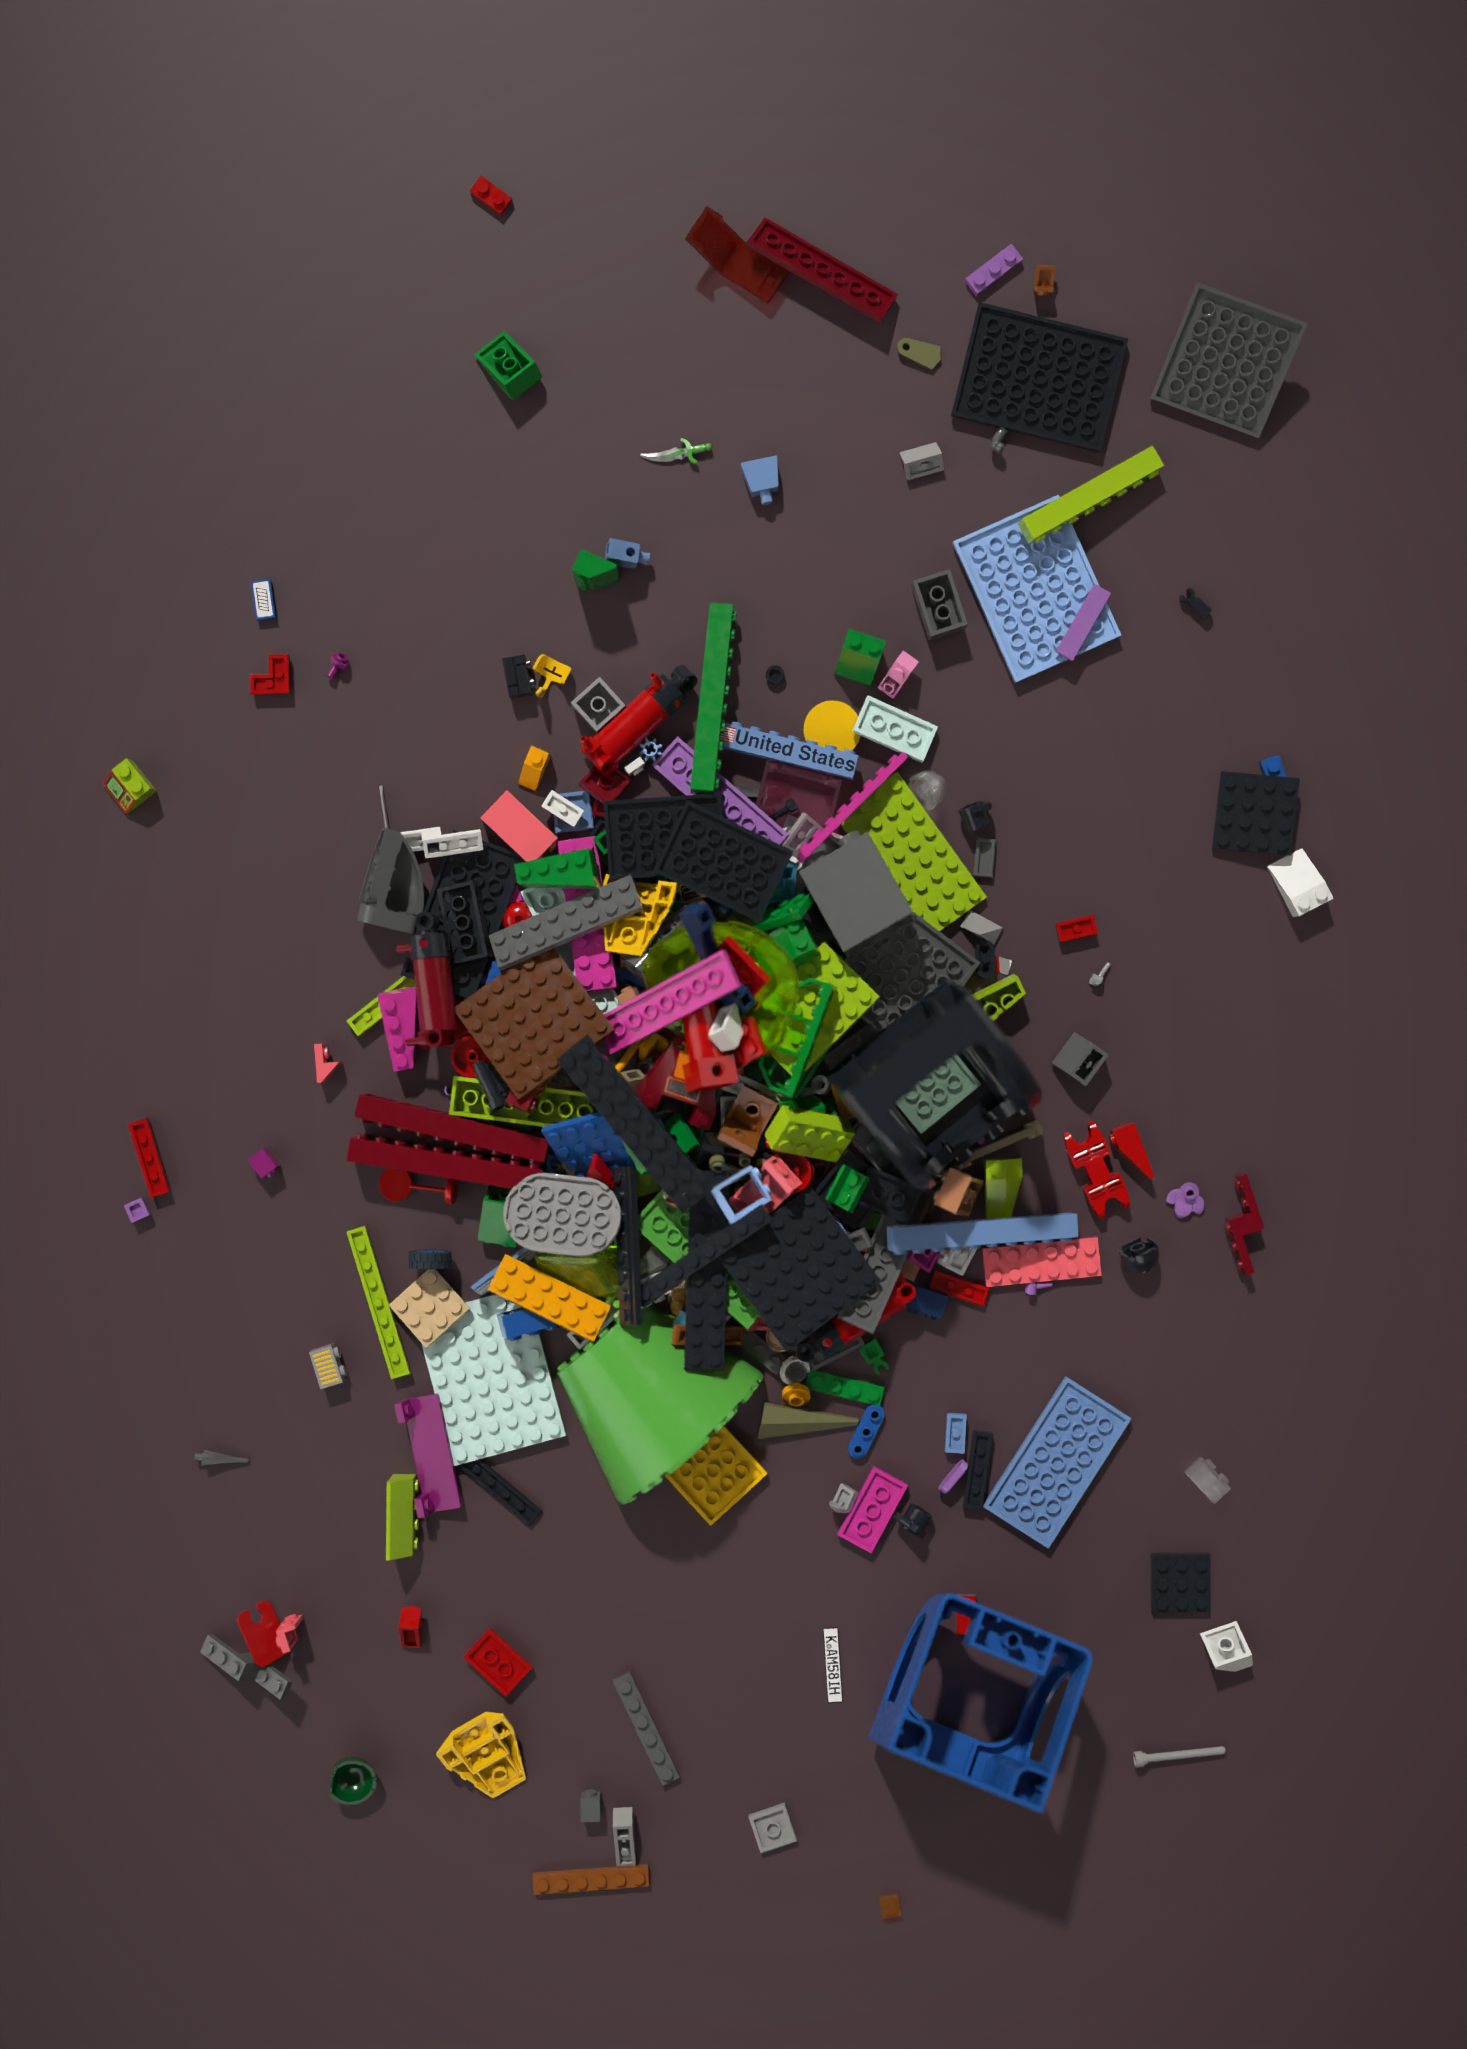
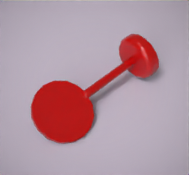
(397, 1185)

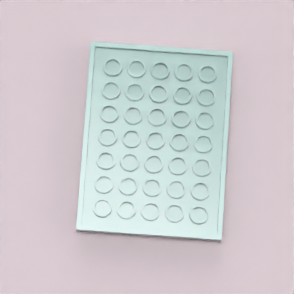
(492, 1388)

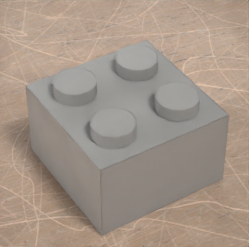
(598, 704)

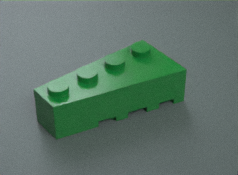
(561, 871)

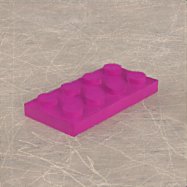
(872, 1509)

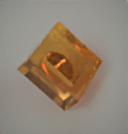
(890, 1906)

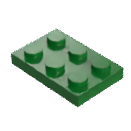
(784, 912)

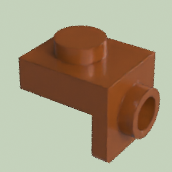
(1044, 279)

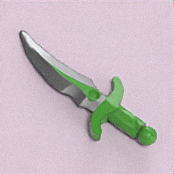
(678, 453)

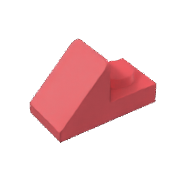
(323, 1069)

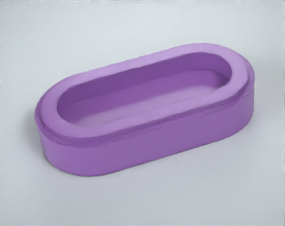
(953, 1476)

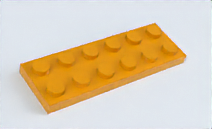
(549, 1298)

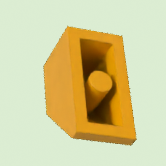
(534, 768)

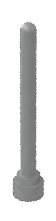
(1141, 1759)

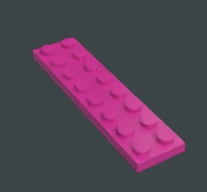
(592, 963)
(671, 1001)

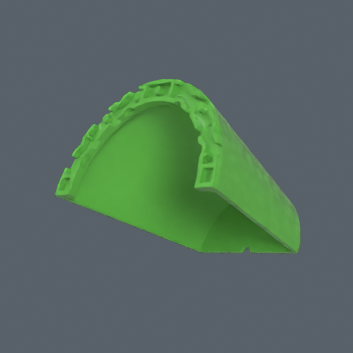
(644, 1406)

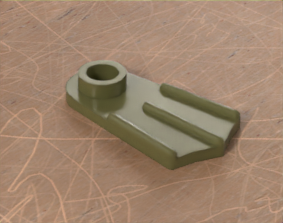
(920, 352)

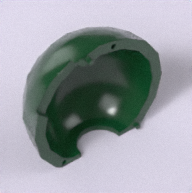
(352, 1781)

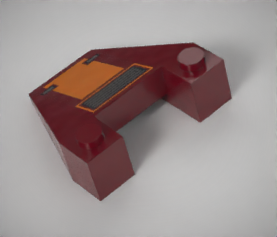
(668, 1079)

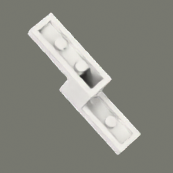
(441, 845)

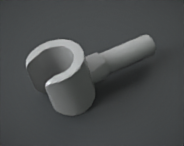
(1097, 979)

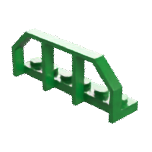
(805, 1048)

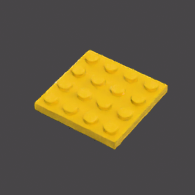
(717, 1475)

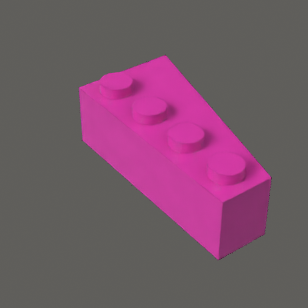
(398, 1017)

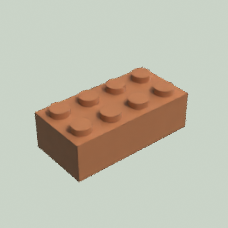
(958, 1192)

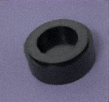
(774, 675)

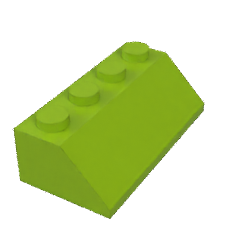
(401, 1516)

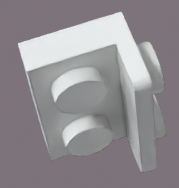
(956, 1259)

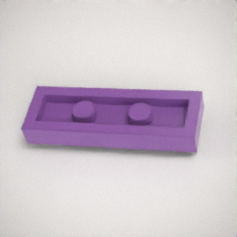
(993, 269)

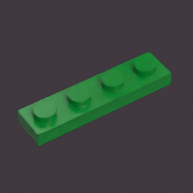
(844, 1387)

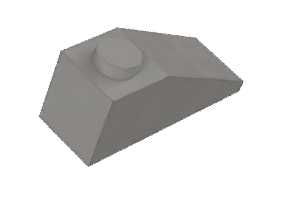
(624, 1836)

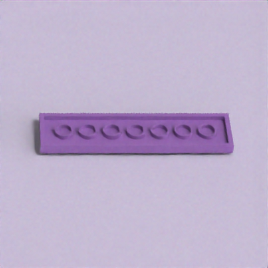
(676, 767)

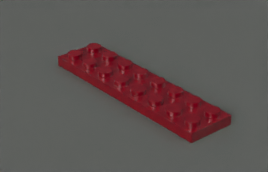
(822, 270)

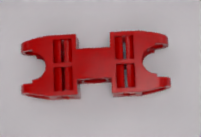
(1102, 1183)

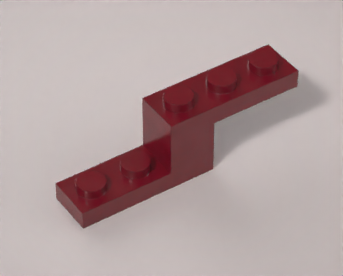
(1243, 1223)

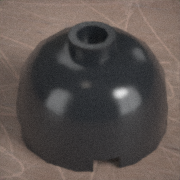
(1140, 1255)

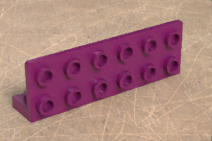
(430, 1453)

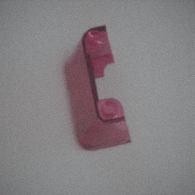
(811, 790)

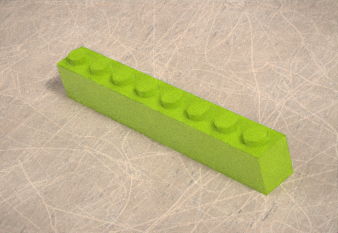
(1091, 494)

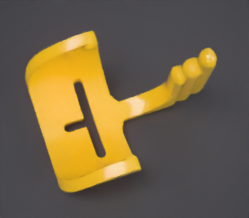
(549, 663)

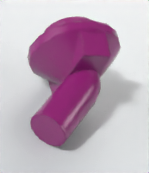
(339, 661)

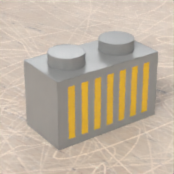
(328, 1365)

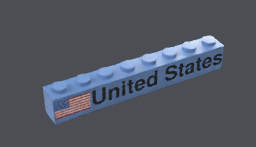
(789, 750)

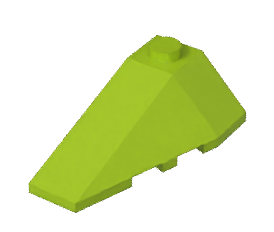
(1001, 1186)

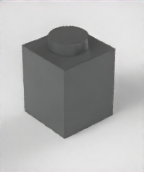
(590, 1806)

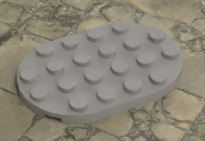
(562, 1214)

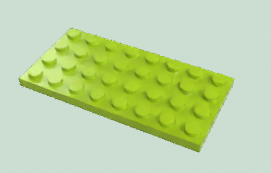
(916, 853)

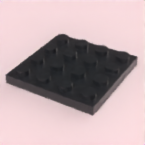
(1255, 813)

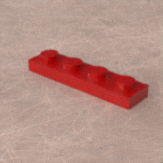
(149, 1157)

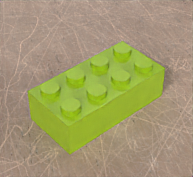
(809, 1134)

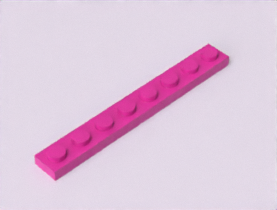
(845, 811)

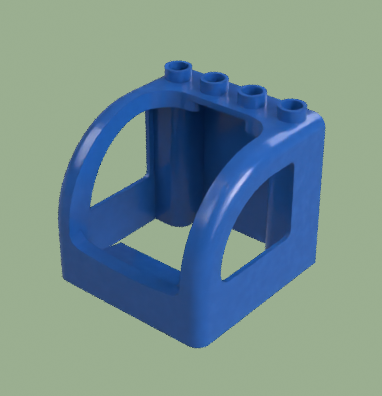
(995, 1766)

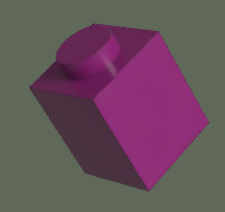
(264, 1163)

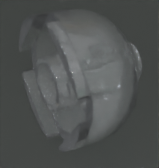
(928, 788)

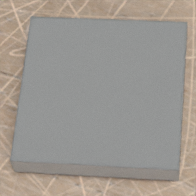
(772, 1827)

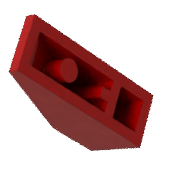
(1130, 1145)

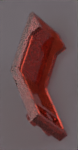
(732, 257)

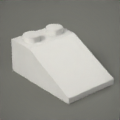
(1299, 883)

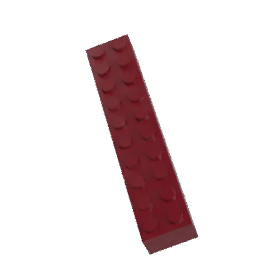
(447, 1127)
(439, 1161)

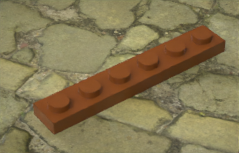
(590, 1879)

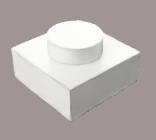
(635, 767)

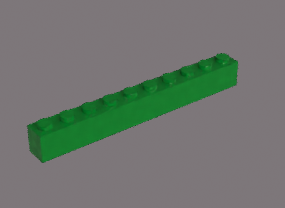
(712, 699)

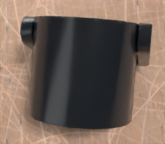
(975, 815)
(914, 1520)

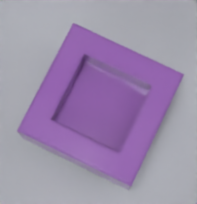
(137, 1209)

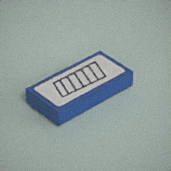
(263, 600)

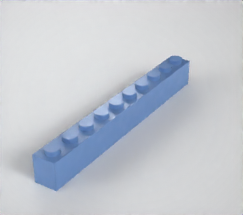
(981, 1232)

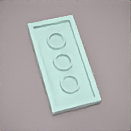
(894, 729)

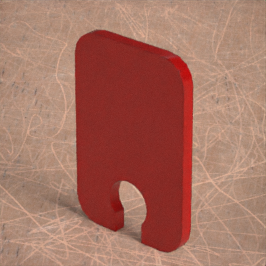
(261, 1636)

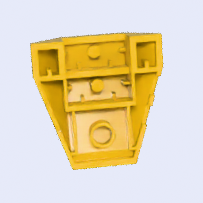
(636, 931)
(484, 1754)

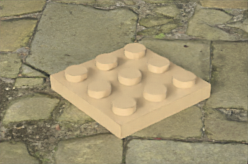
(429, 1307)

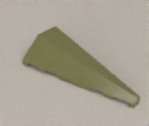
(785, 1420)

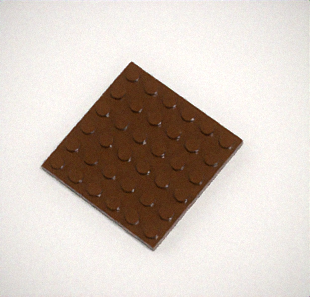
(531, 1019)

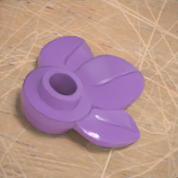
(1186, 1203)

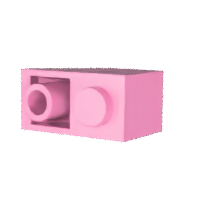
(898, 674)

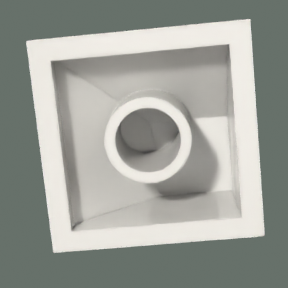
(1227, 1648)

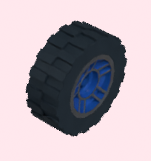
(430, 1259)

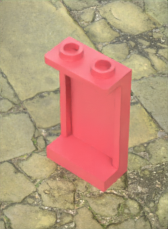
(519, 828)
(779, 1180)

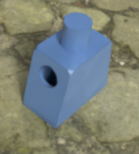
(761, 477)
(617, 551)

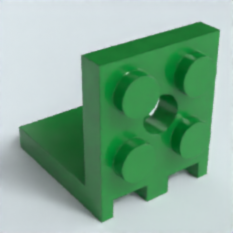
(675, 1126)

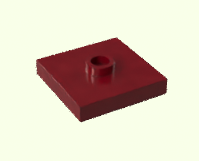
(603, 786)

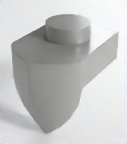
(844, 1499)

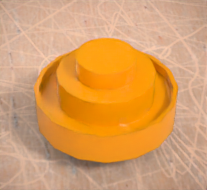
(796, 1394)

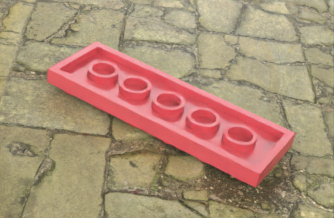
(1041, 1262)

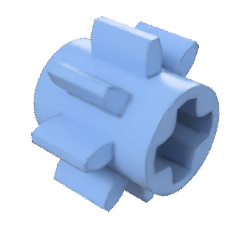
(647, 745)

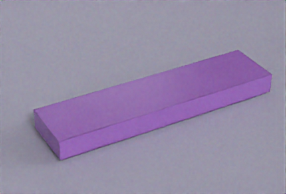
(1083, 622)

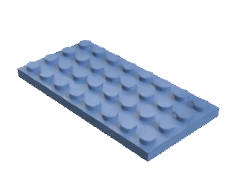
(1056, 1462)

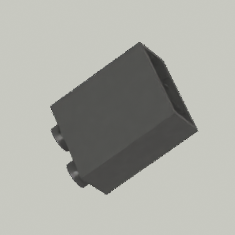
(857, 893)

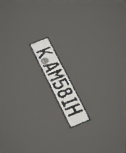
(832, 1665)

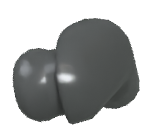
(996, 444)

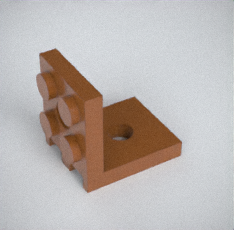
(742, 1127)

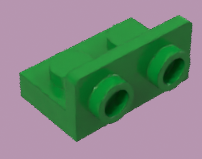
(847, 1188)

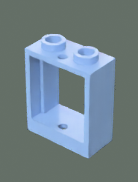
(755, 1175)

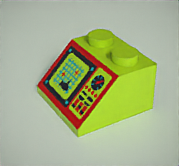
(128, 785)

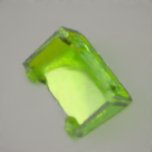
(590, 1274)

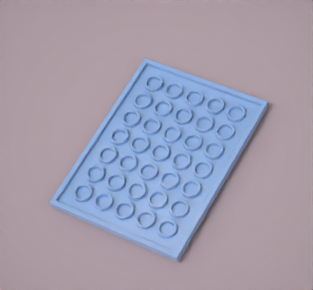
(1031, 591)

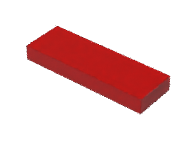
(959, 1288)

